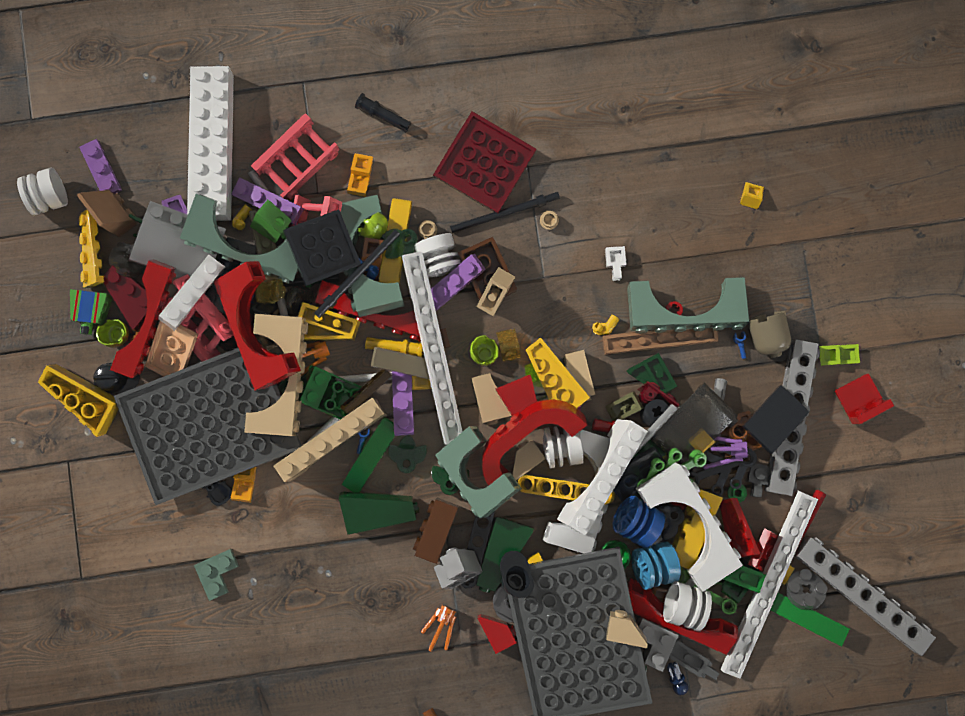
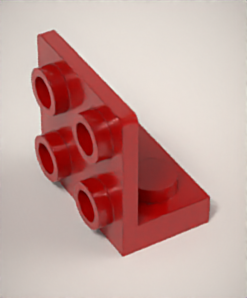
(862, 399)

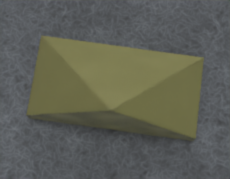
(624, 406)

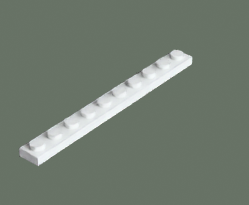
(432, 345)
(775, 572)

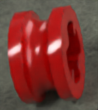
(677, 304)

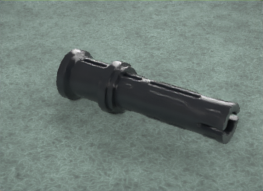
(374, 109)

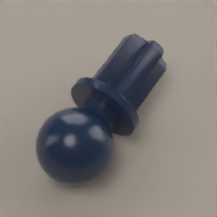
(677, 678)

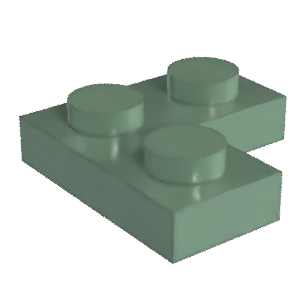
(211, 570)

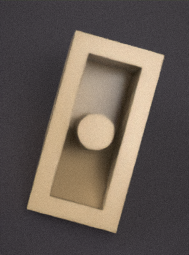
(495, 291)
(526, 458)
(624, 630)

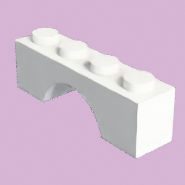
(191, 292)

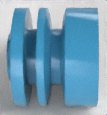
(656, 565)

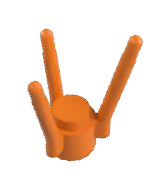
(319, 351)
(444, 616)

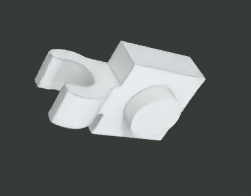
(616, 259)

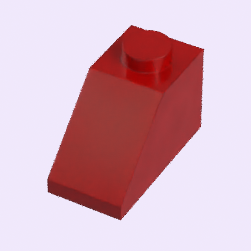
(498, 632)

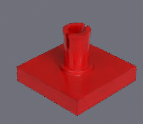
(765, 546)

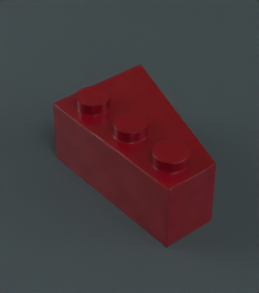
(129, 297)

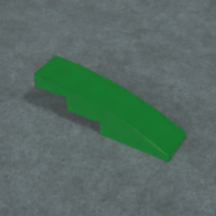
(370, 456)
(810, 620)

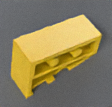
(329, 327)

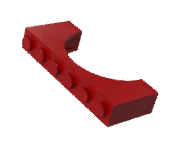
(236, 294)

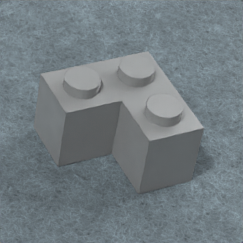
(457, 567)
(660, 643)

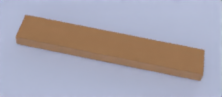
(652, 340)

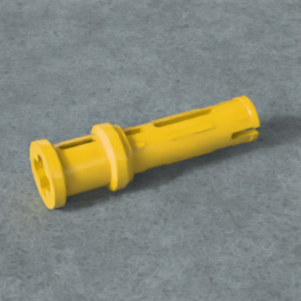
(403, 347)

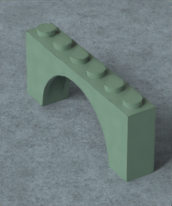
(203, 231)
(368, 295)
(649, 315)

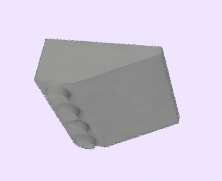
(161, 241)

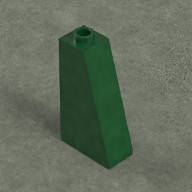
(375, 511)
(505, 537)

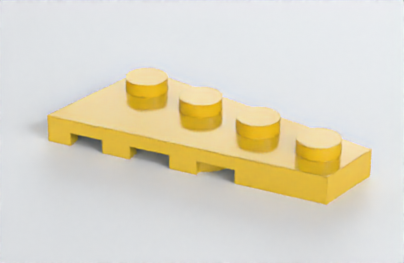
(90, 248)
(554, 376)

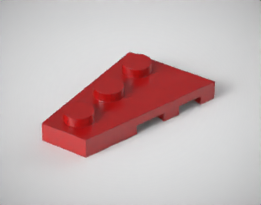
(738, 528)

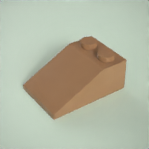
(108, 211)

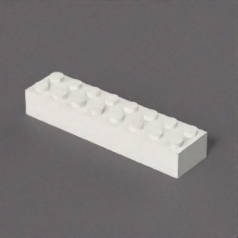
(211, 137)

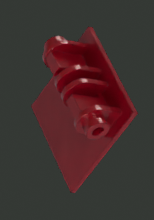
(651, 391)

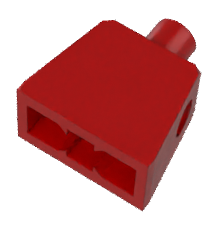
(517, 394)

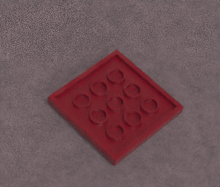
(484, 162)

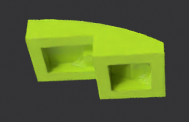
(839, 354)

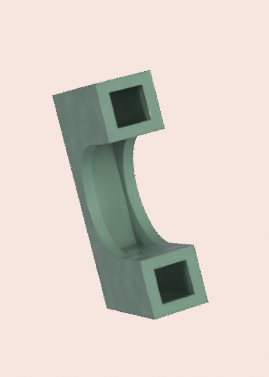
(454, 460)

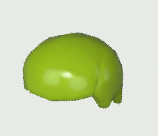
(374, 227)
(112, 333)
(484, 350)

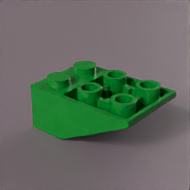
(326, 393)

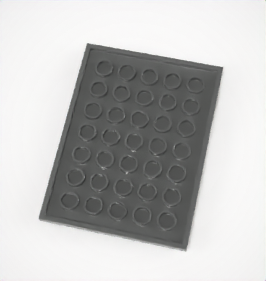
(193, 426)
(564, 637)

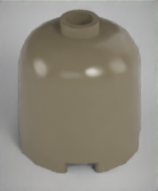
(770, 333)

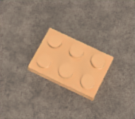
(170, 349)

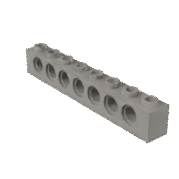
(795, 447)
(920, 638)

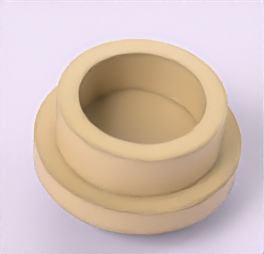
(549, 220)
(427, 229)

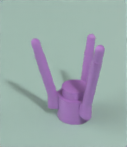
(737, 449)

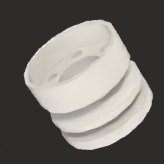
(42, 191)
(435, 250)
(562, 446)
(687, 606)

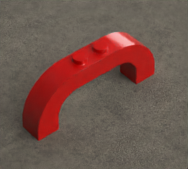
(521, 425)

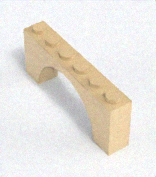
(493, 408)
(281, 416)
(319, 446)

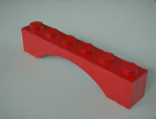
(156, 281)
(399, 323)
(716, 634)

